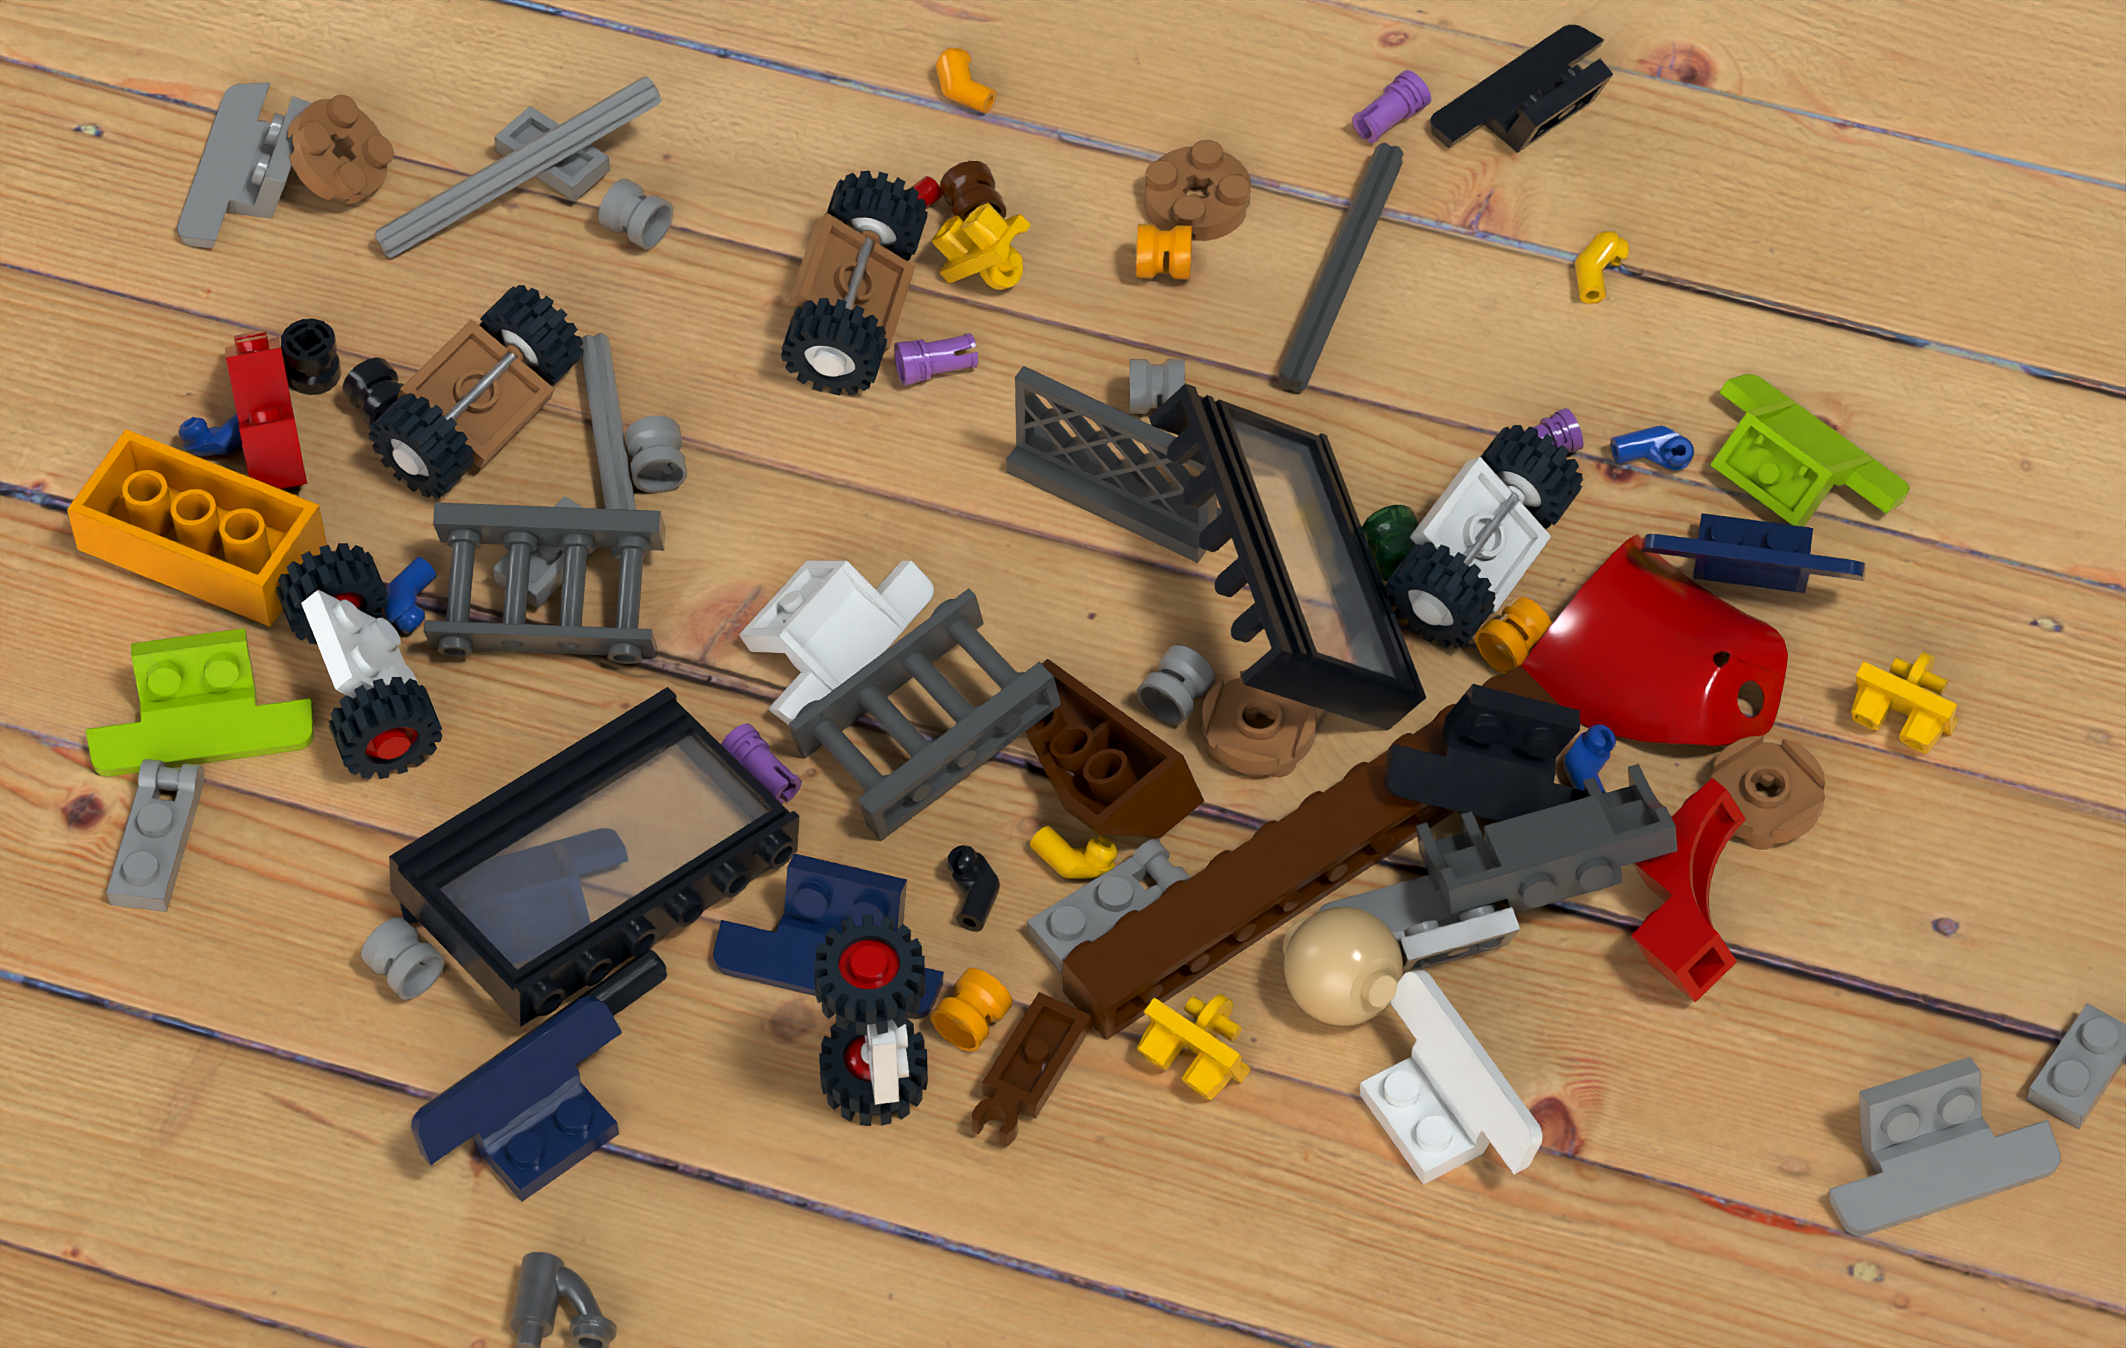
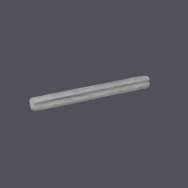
(517, 167)

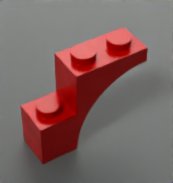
(265, 410)
(1680, 934)

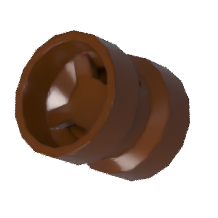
(969, 187)

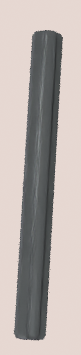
(1340, 268)

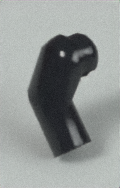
(976, 882)

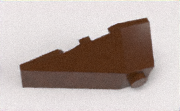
(1110, 766)

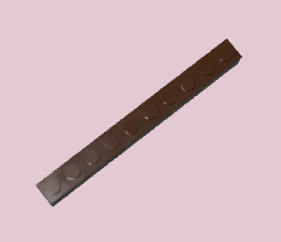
(1256, 885)

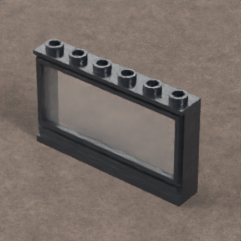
(1301, 557)
(592, 857)

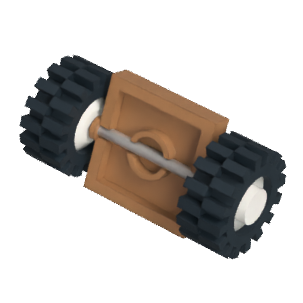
(853, 283)
(476, 392)

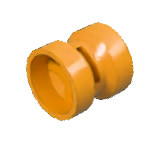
(1151, 255)
(1510, 639)
(972, 1008)

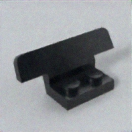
(1529, 92)
(1491, 758)

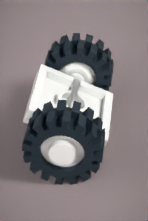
(1483, 535)

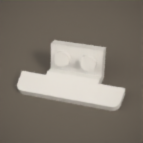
(834, 625)
(1449, 1093)

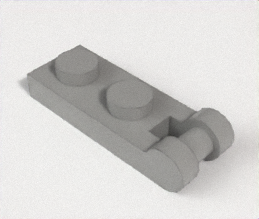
(155, 836)
(1103, 902)

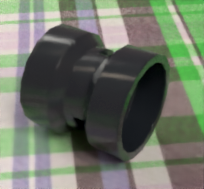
(310, 356)
(372, 388)

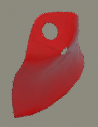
(1642, 650)

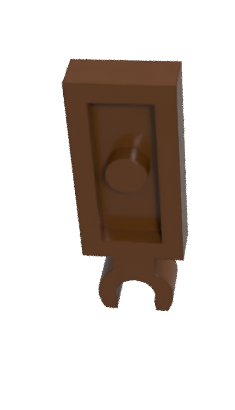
(1031, 1064)

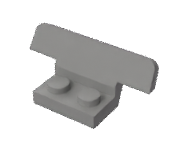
(240, 166)
(1427, 928)
(1935, 1150)

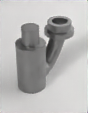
(536, 1302)

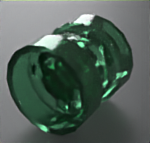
(1389, 535)

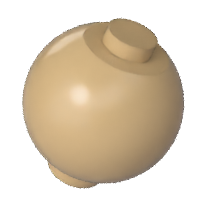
(1342, 965)

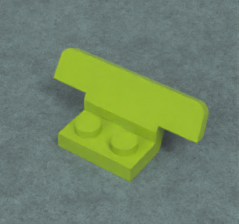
(1795, 458)
(198, 708)

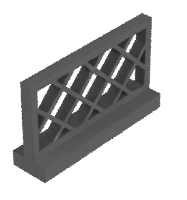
(1091, 474)

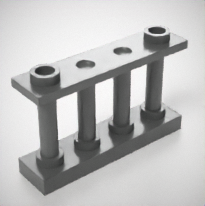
(520, 532)
(933, 764)

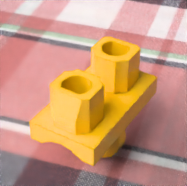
(982, 247)
(1927, 711)
(1214, 1061)

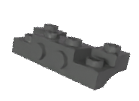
(1550, 851)

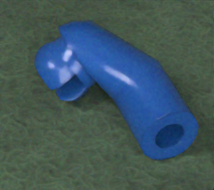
(210, 441)
(1655, 444)
(403, 594)
(1589, 755)

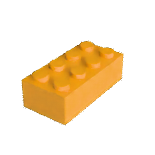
(194, 525)

